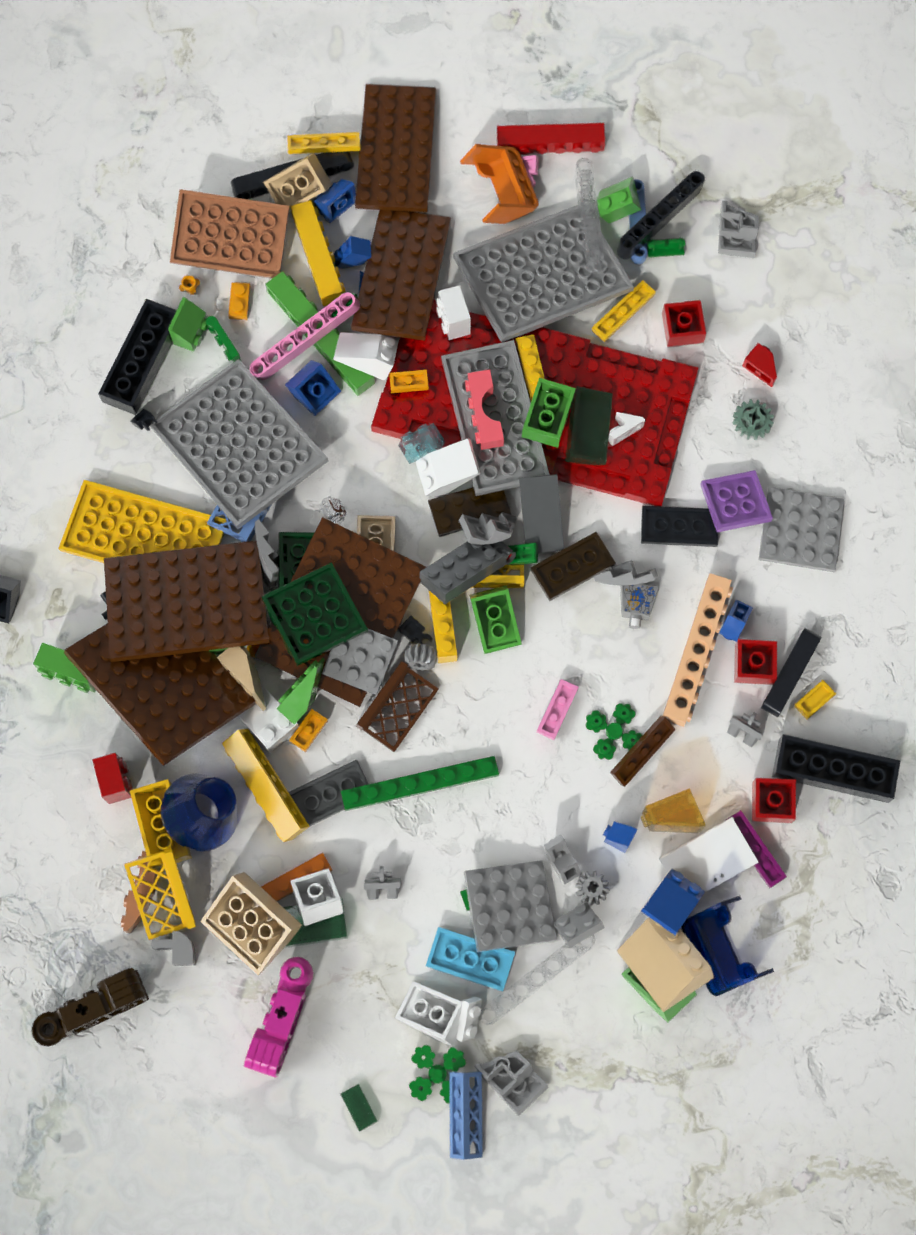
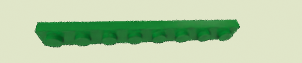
(419, 783)

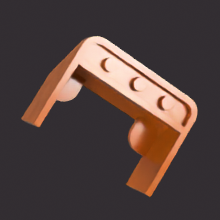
(508, 178)

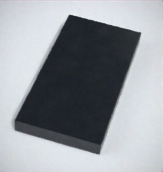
(678, 526)

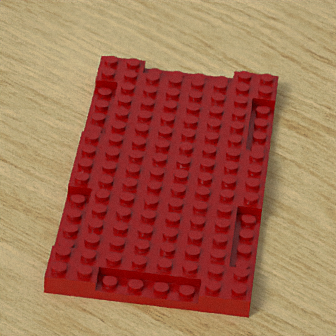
(640, 386)

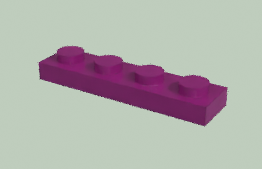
(767, 866)

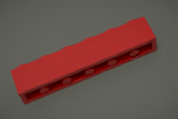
(552, 138)

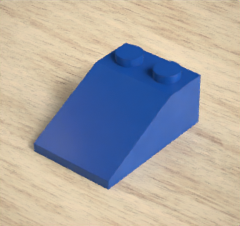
(673, 901)

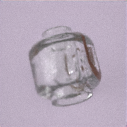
(332, 510)

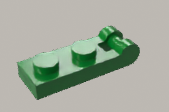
(222, 339)

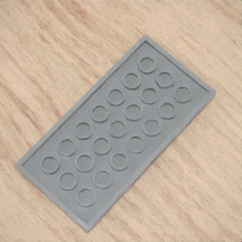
(509, 404)

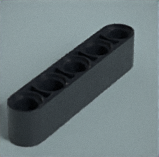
(791, 672)

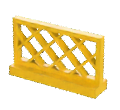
(178, 893)

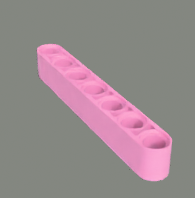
(314, 335)

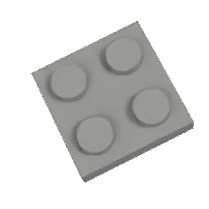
(578, 925)

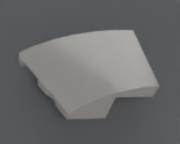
(737, 232)
(487, 528)
(267, 555)
(624, 575)
(513, 1080)

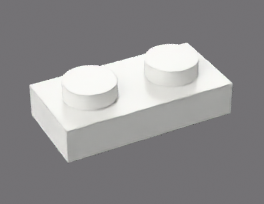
(469, 1019)

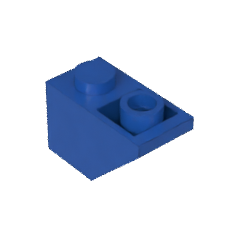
(352, 252)

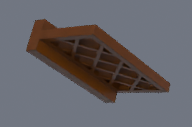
(384, 695)

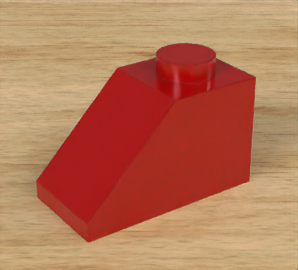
(761, 364)

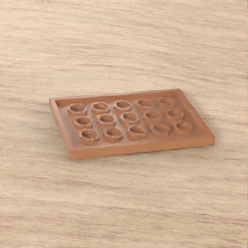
(229, 234)

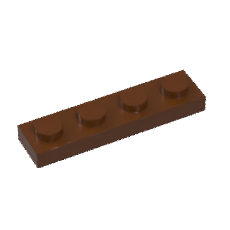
(642, 751)

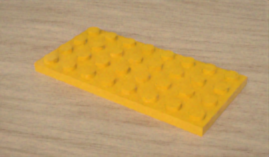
(122, 523)

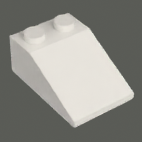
(367, 353)
(447, 468)
(270, 725)
(431, 1013)

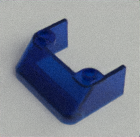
(710, 939)

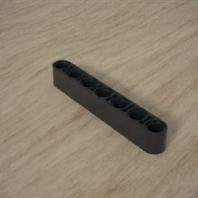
(253, 184)
(660, 215)

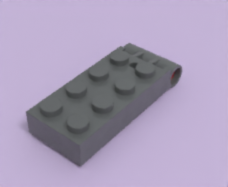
(464, 568)

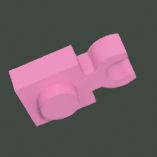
(531, 167)

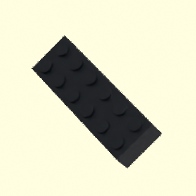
(139, 358)
(836, 768)

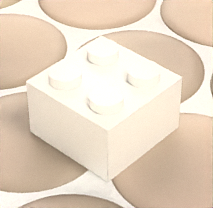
(453, 312)
(316, 897)

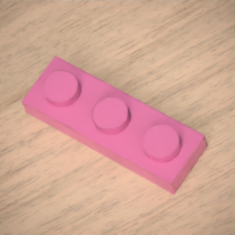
(557, 709)

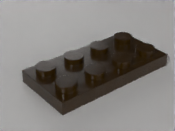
(449, 508)
(572, 566)

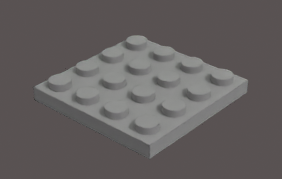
(802, 530)
(509, 906)

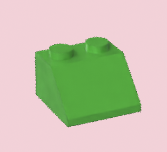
(618, 201)
(188, 325)

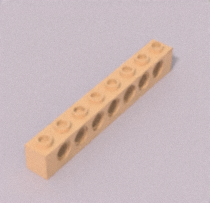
(714, 585)

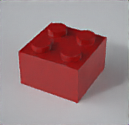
(683, 323)
(755, 662)
(112, 778)
(774, 800)

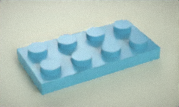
(459, 957)

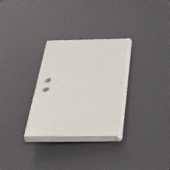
(712, 855)

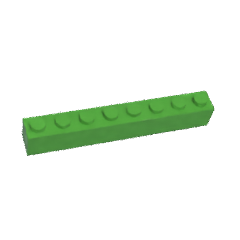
(299, 310)

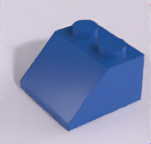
(336, 200)
(313, 387)

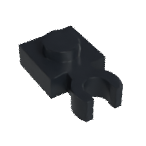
(143, 419)
(414, 630)

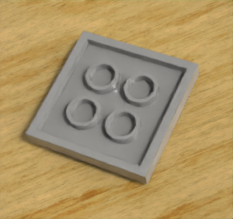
(361, 661)

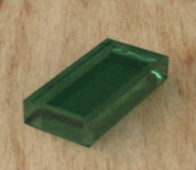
(359, 1107)

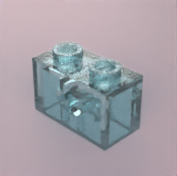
(421, 442)

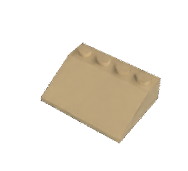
(250, 922)
(665, 963)

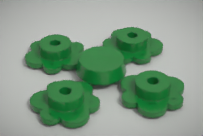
(613, 731)
(436, 1073)

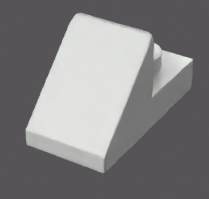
(628, 425)

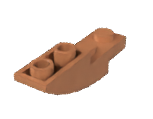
(132, 916)

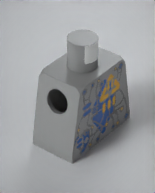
(637, 603)

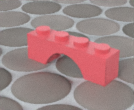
(489, 431)

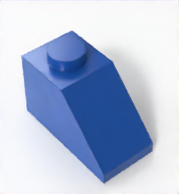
(736, 620)
(619, 836)

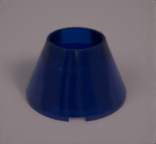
(188, 823)

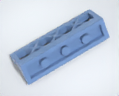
(462, 1115)

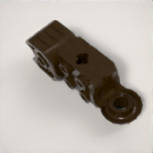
(114, 997)

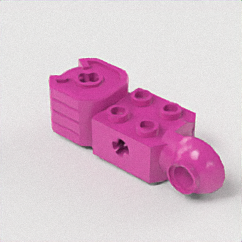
(272, 1043)

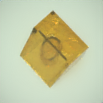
(674, 814)

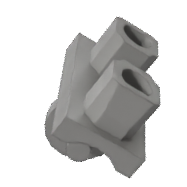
(753, 734)
(373, 885)

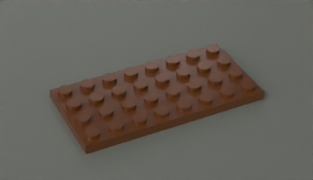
(396, 148)
(402, 274)

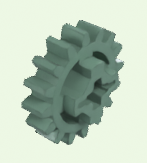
(761, 421)

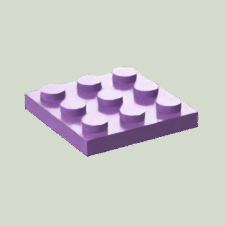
(736, 501)

